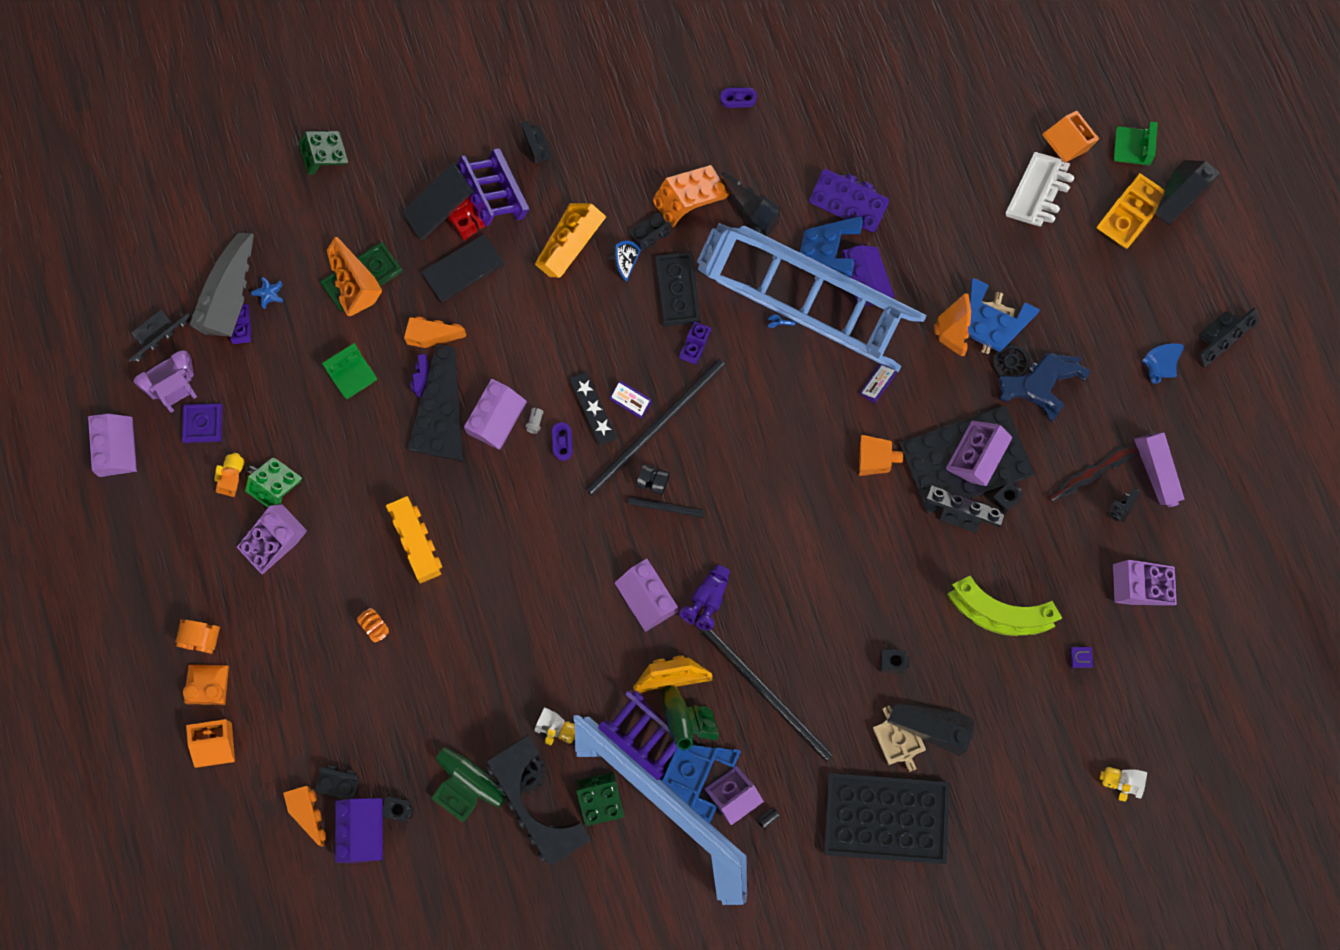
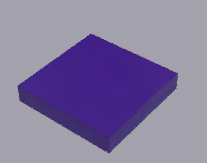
(202, 423)

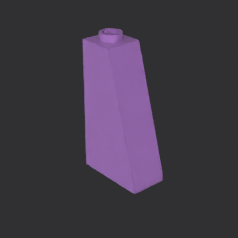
(1160, 468)

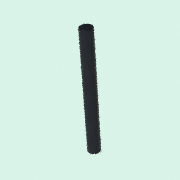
(666, 507)

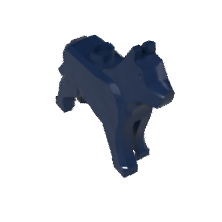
(1038, 384)

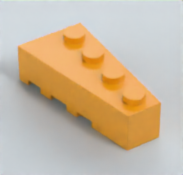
(569, 238)
(414, 539)

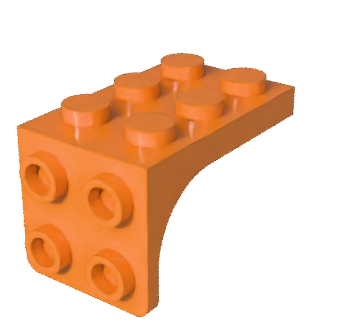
(688, 191)

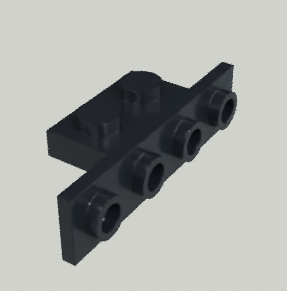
(153, 330)
(1224, 333)
(964, 511)

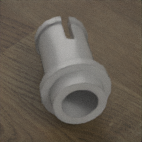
(534, 421)

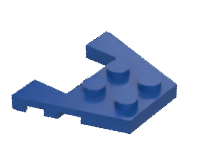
(823, 243)
(994, 326)
(689, 772)

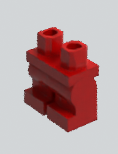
(462, 219)

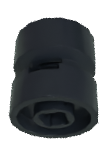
(653, 479)

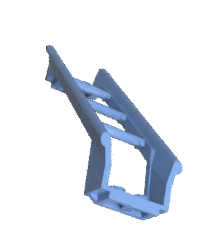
(719, 247)
(727, 860)

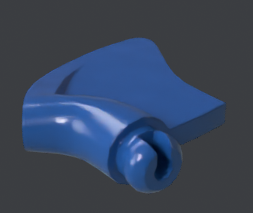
(1163, 361)

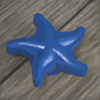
(268, 292)

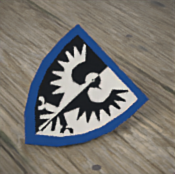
(625, 256)

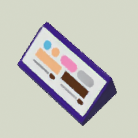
(878, 383)
(630, 399)

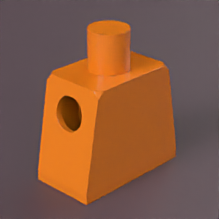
(877, 456)

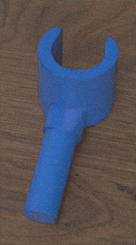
(777, 320)

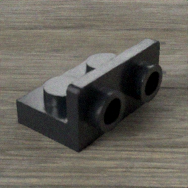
(536, 142)
(650, 231)
(1120, 511)
(337, 783)

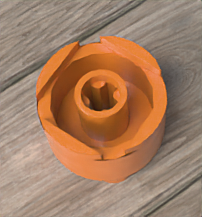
(197, 635)

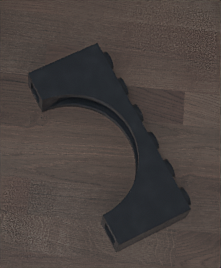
(551, 840)

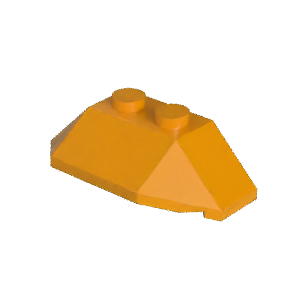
(671, 673)

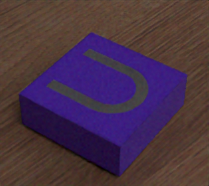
(1081, 657)

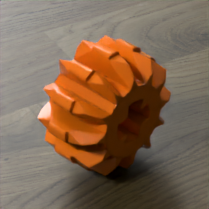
(373, 625)

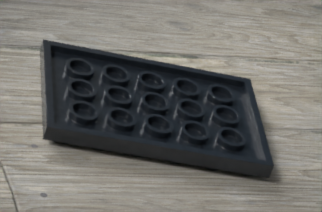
(931, 453)
(887, 818)

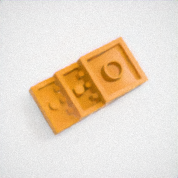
(1132, 211)

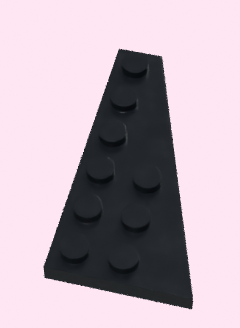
(438, 417)

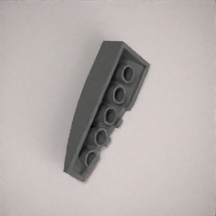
(222, 293)

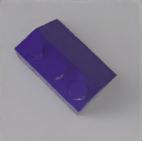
(869, 269)
(358, 830)

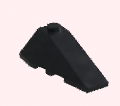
(1184, 188)
(757, 210)
(940, 727)

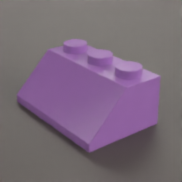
(495, 414)
(112, 444)
(979, 452)
(646, 595)

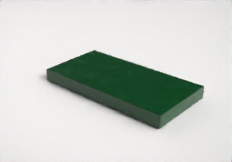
(377, 261)

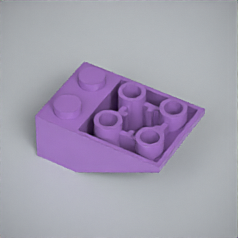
(271, 537)
(1144, 583)

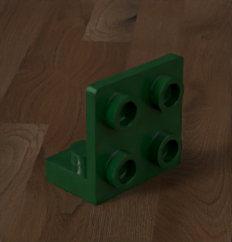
(322, 149)
(599, 798)

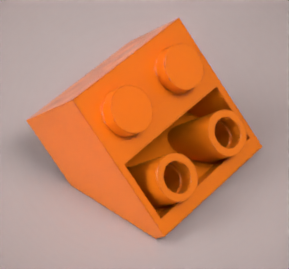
(1071, 137)
(211, 743)

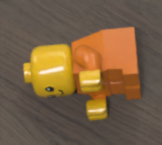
(229, 476)

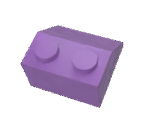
(734, 795)

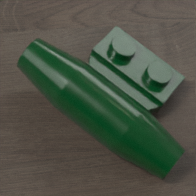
(685, 720)
(467, 784)

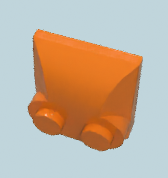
(206, 684)

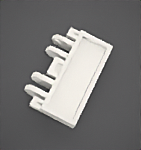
(1039, 185)

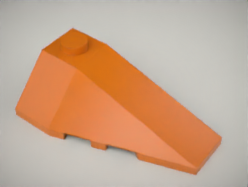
(356, 283)
(953, 325)

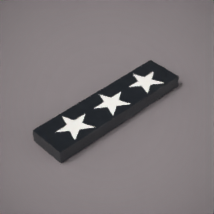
(593, 409)

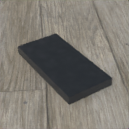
(438, 201)
(462, 268)
(677, 289)

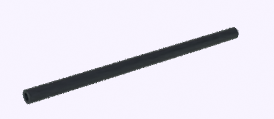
(655, 427)
(767, 693)

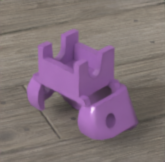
(168, 380)

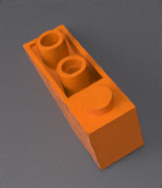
(428, 333)
(302, 808)

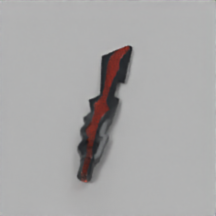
(1092, 473)

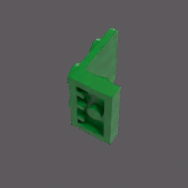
(1136, 145)
(349, 371)
(271, 482)

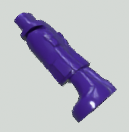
(709, 596)

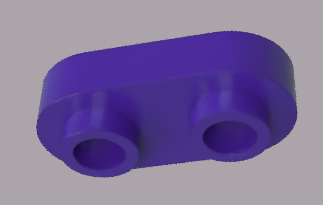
(738, 96)
(562, 442)

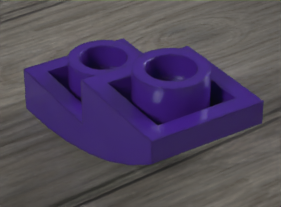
(242, 329)
(695, 343)
(419, 378)

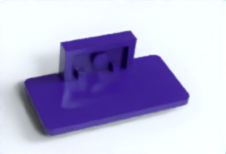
(849, 198)

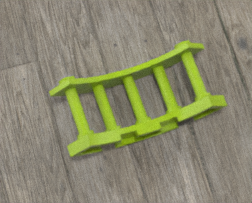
(999, 616)

